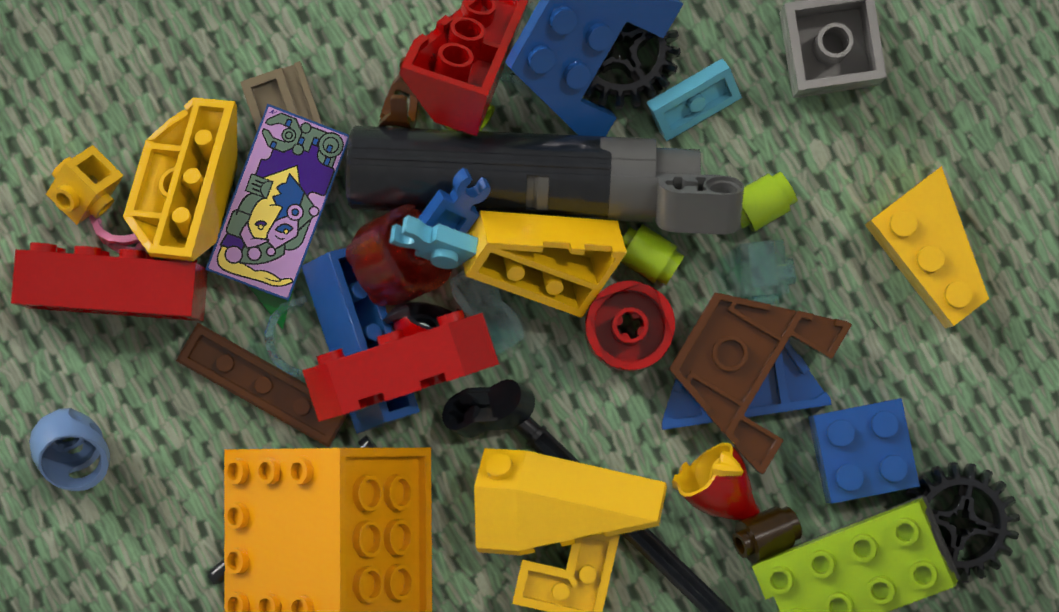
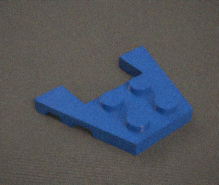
(567, 46)

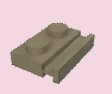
(282, 88)

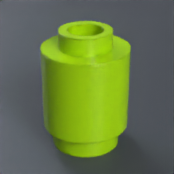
(766, 201)
(651, 254)

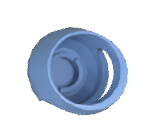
(52, 454)

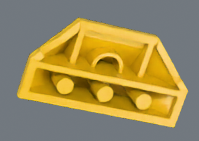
(185, 180)

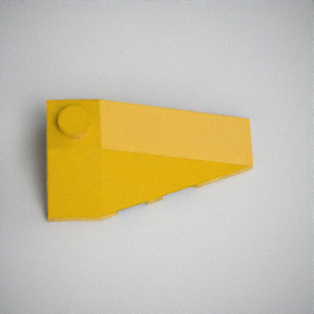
(547, 500)

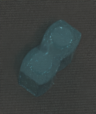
(502, 320)

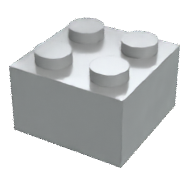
(832, 46)

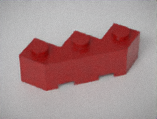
(400, 365)

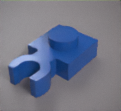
(456, 208)

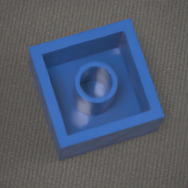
(863, 451)

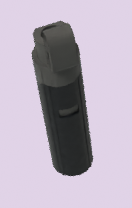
(543, 176)

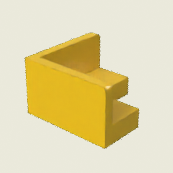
(573, 589)

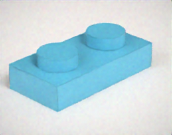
(694, 99)

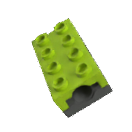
(863, 565)

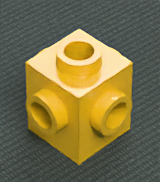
(84, 185)

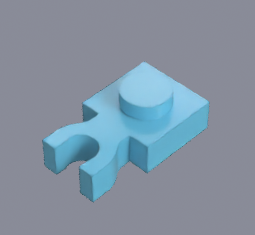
(439, 244)

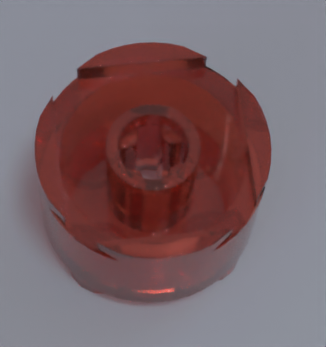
(390, 271)

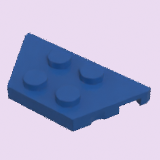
(785, 389)

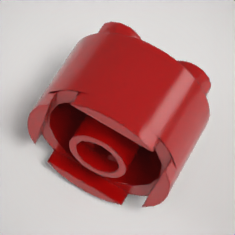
(641, 304)

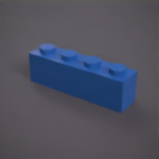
(352, 323)

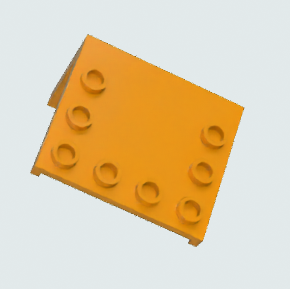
(328, 530)

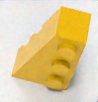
(932, 249)
(546, 257)

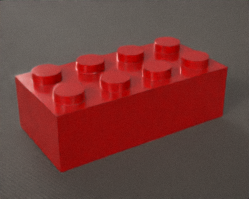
(108, 285)

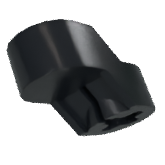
(488, 408)

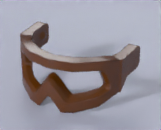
(395, 107)

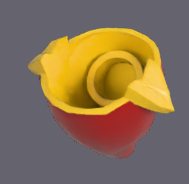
(717, 484)

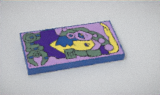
(278, 202)

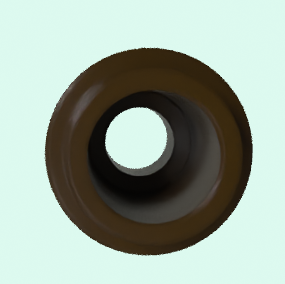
(766, 533)

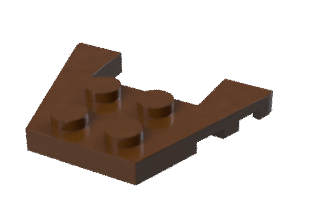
(731, 357)

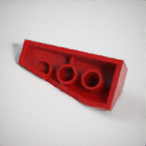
(462, 61)

